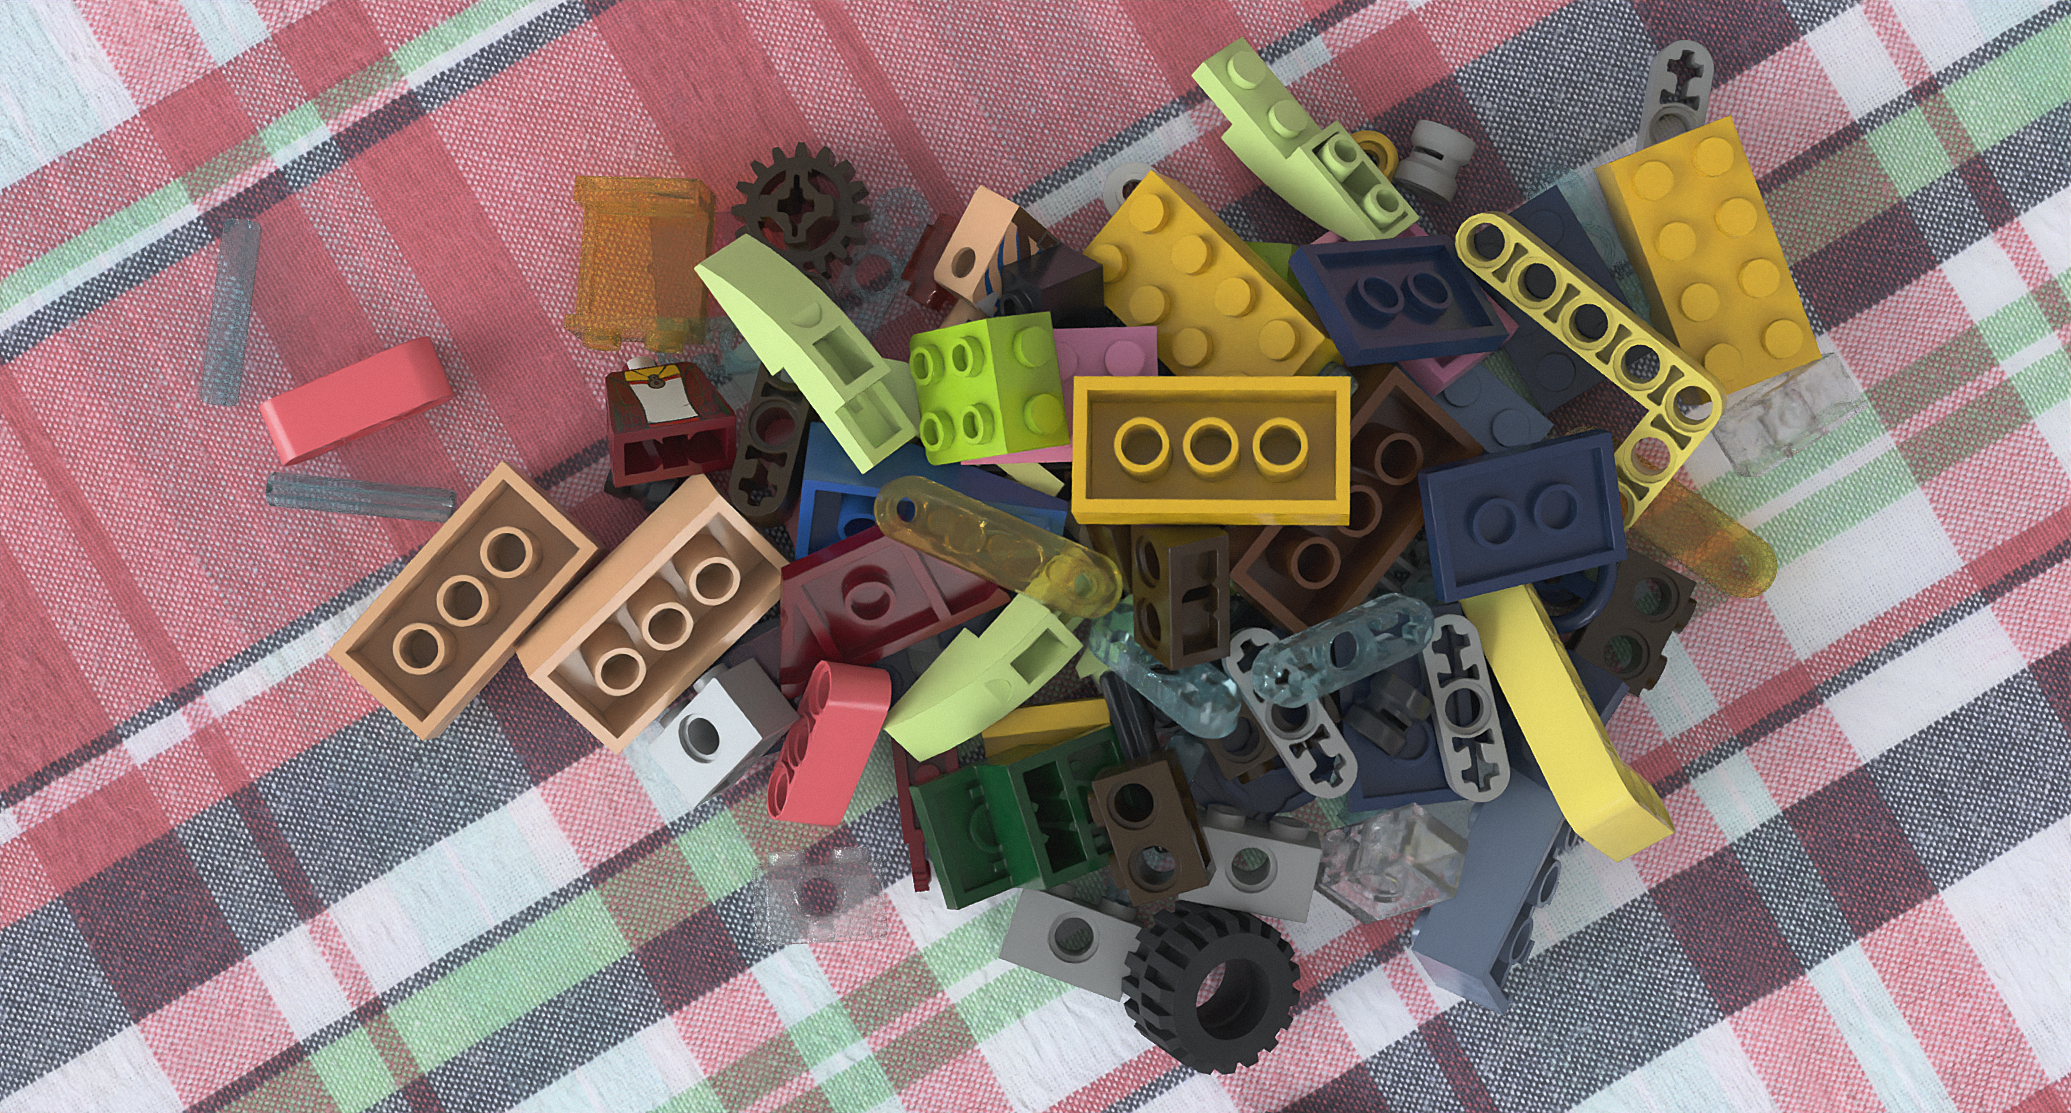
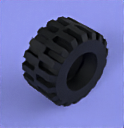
(1242, 1012)

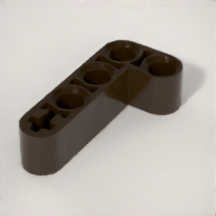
(769, 402)

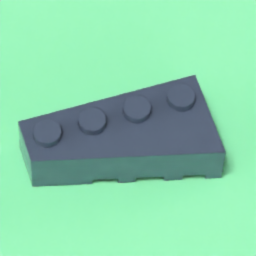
(1505, 875)

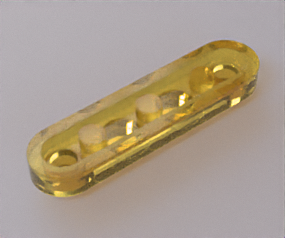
(1701, 536)
(998, 547)

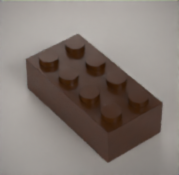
(1321, 571)

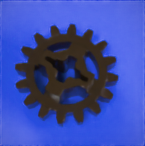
(801, 186)

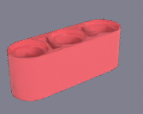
(356, 401)
(828, 743)

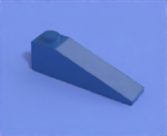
(841, 499)

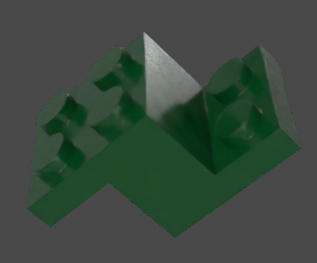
(1018, 817)

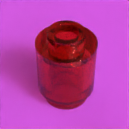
(923, 261)

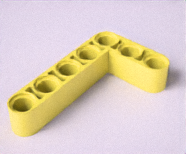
(1605, 353)
(1592, 785)

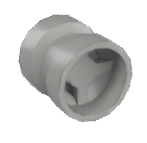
(1434, 162)

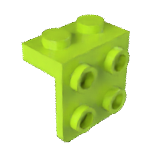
(988, 388)

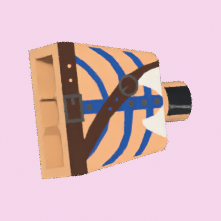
(986, 238)

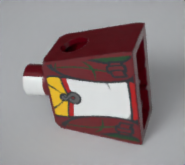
(666, 423)

